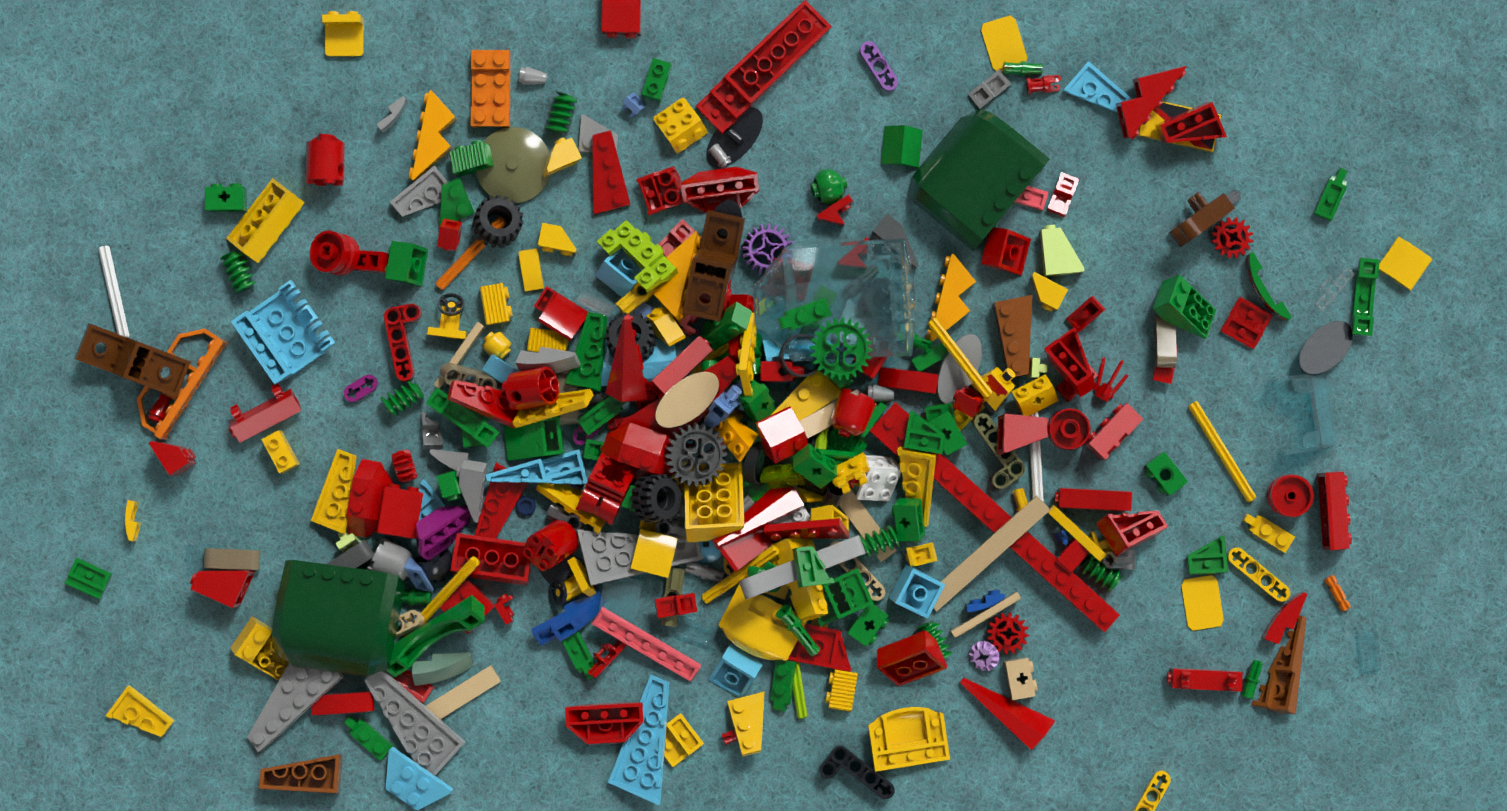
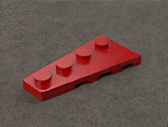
(608, 179)
(483, 400)
(498, 505)
(808, 530)

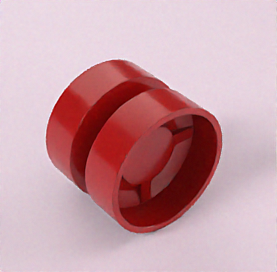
(1068, 429)

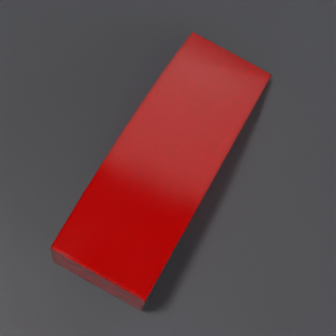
(908, 380)
(1285, 617)
(344, 703)

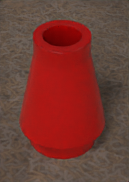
(158, 410)

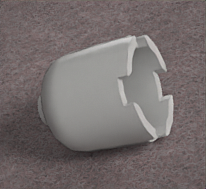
(390, 559)

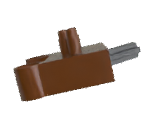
(1205, 215)

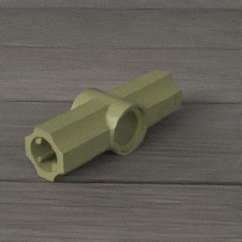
(673, 584)

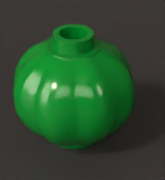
(828, 186)

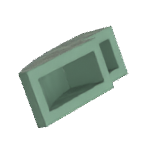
(441, 667)

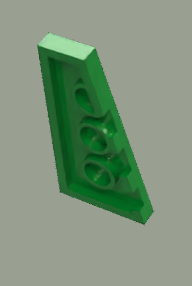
(590, 354)

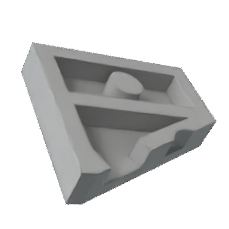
(587, 129)

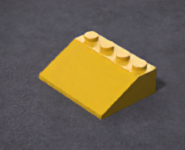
(716, 506)

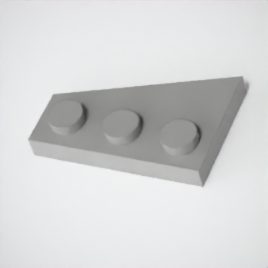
(421, 193)

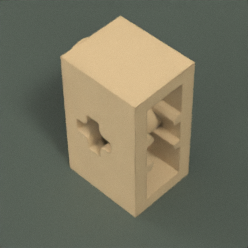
(1016, 688)

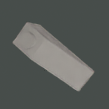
(471, 484)

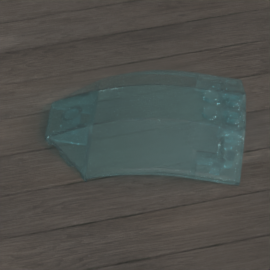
(860, 282)

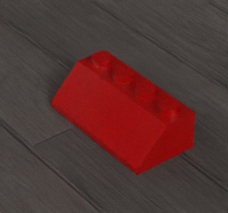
(1333, 510)
(498, 559)

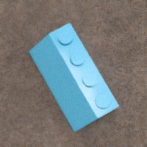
(652, 366)

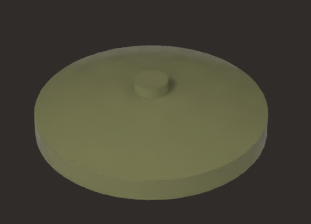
(518, 165)

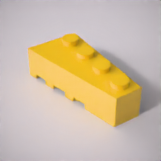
(807, 601)

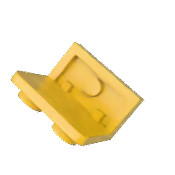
(343, 34)
(680, 125)

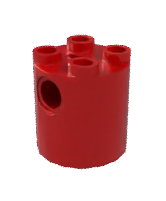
(325, 160)
(531, 388)
(551, 544)

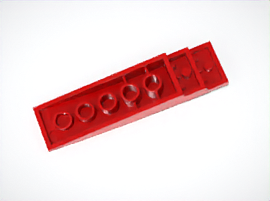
(763, 66)

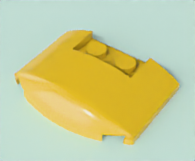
(756, 629)
(908, 738)

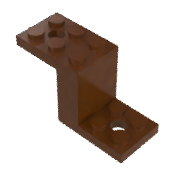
(713, 265)
(132, 360)

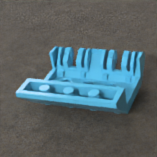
(283, 333)

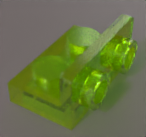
(781, 476)

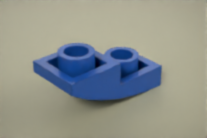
(991, 599)

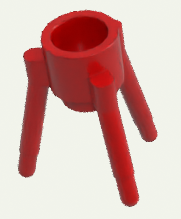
(1105, 390)

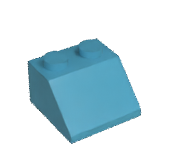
(619, 272)
(916, 591)
(735, 671)

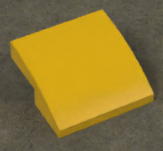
(1404, 263)
(654, 553)
(680, 740)

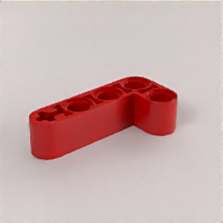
(403, 343)

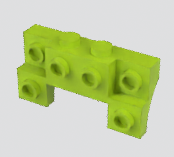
(642, 251)

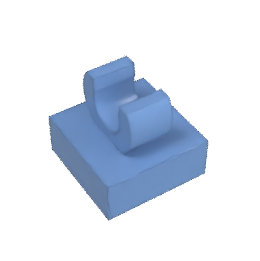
(634, 103)

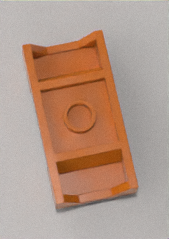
(490, 88)

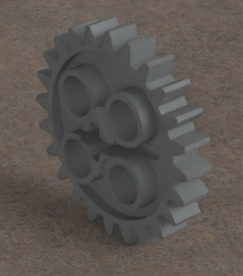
(678, 451)

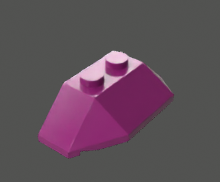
(440, 529)

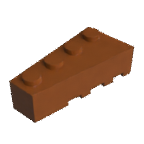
(1014, 331)
(313, 775)

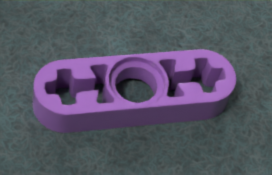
(890, 75)

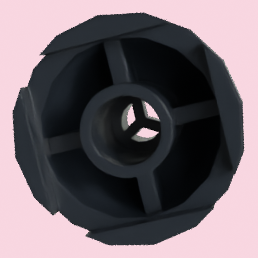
(437, 567)

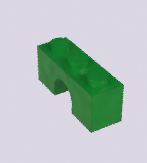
(732, 324)

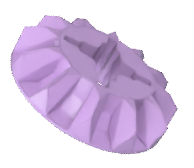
(986, 649)

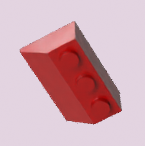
(910, 658)

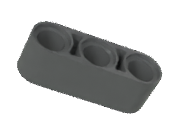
(355, 556)

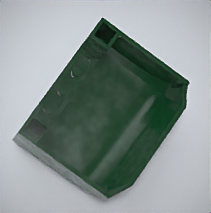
(975, 176)
(337, 617)

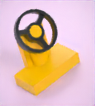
(449, 318)
(572, 586)

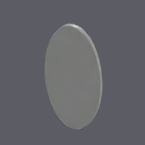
(951, 375)

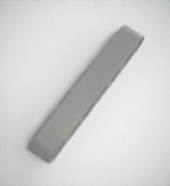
(786, 572)

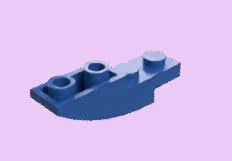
(567, 623)

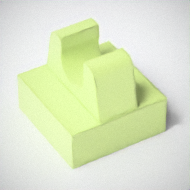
(1036, 368)
(347, 541)

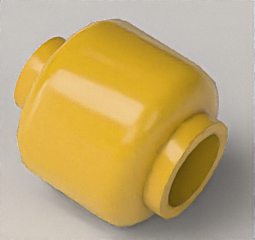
(497, 345)

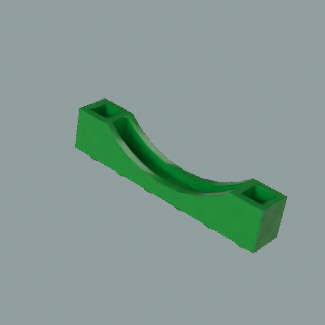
(460, 617)

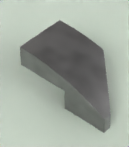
(430, 433)

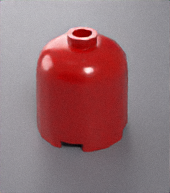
(852, 413)

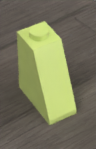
(1058, 253)

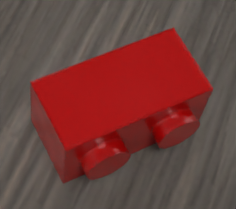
(545, 298)

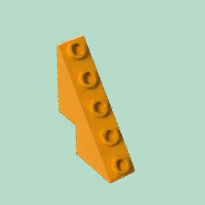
(431, 144)
(673, 292)
(950, 306)
(735, 434)

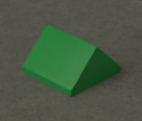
(901, 146)

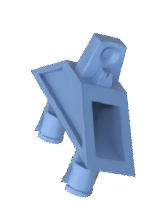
(724, 405)

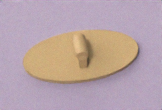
(687, 399)

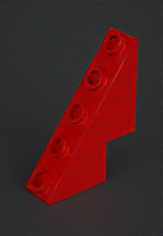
(1149, 93)

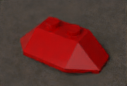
(710, 188)
(638, 448)
(366, 497)
(604, 721)

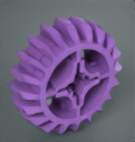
(763, 233)

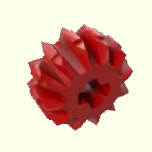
(404, 466)

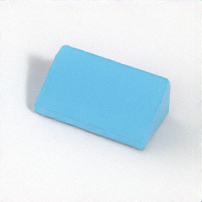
(498, 369)

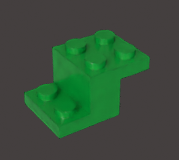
(845, 596)

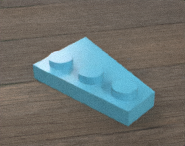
(1096, 88)

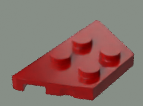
(832, 649)

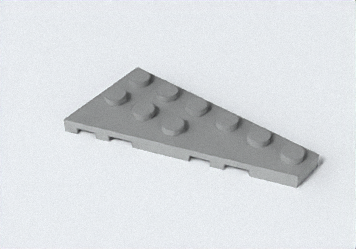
(611, 555)
(291, 698)
(418, 729)

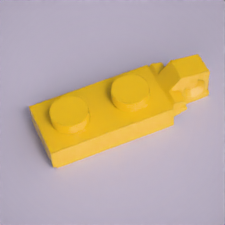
(1269, 532)

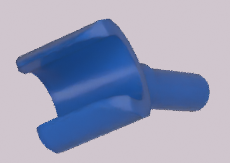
(1061, 536)

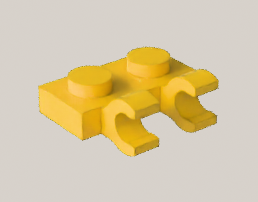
(850, 469)

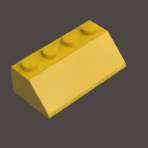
(265, 220)

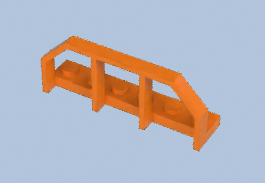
(194, 380)

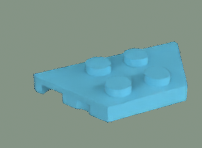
(413, 782)

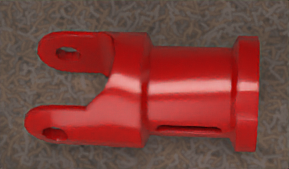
(1043, 84)

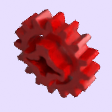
(1241, 243)
(1008, 624)

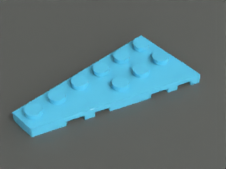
(642, 755)

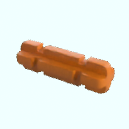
(1337, 593)

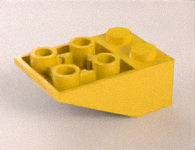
(257, 648)

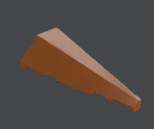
(1282, 688)

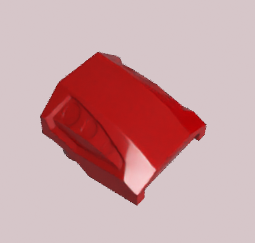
(661, 190)

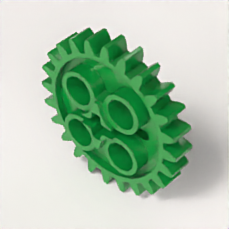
(859, 349)

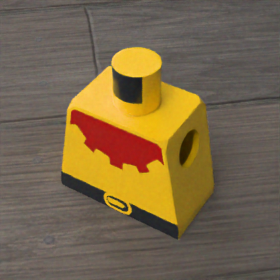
(1001, 386)

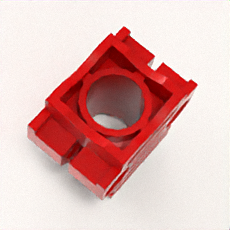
(606, 488)

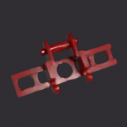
(602, 663)

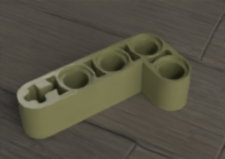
(1006, 463)

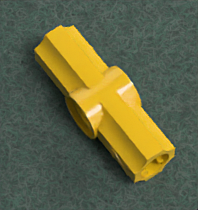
(633, 300)

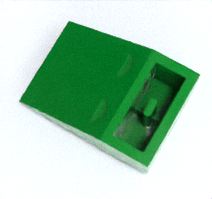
(1184, 307)
(535, 439)

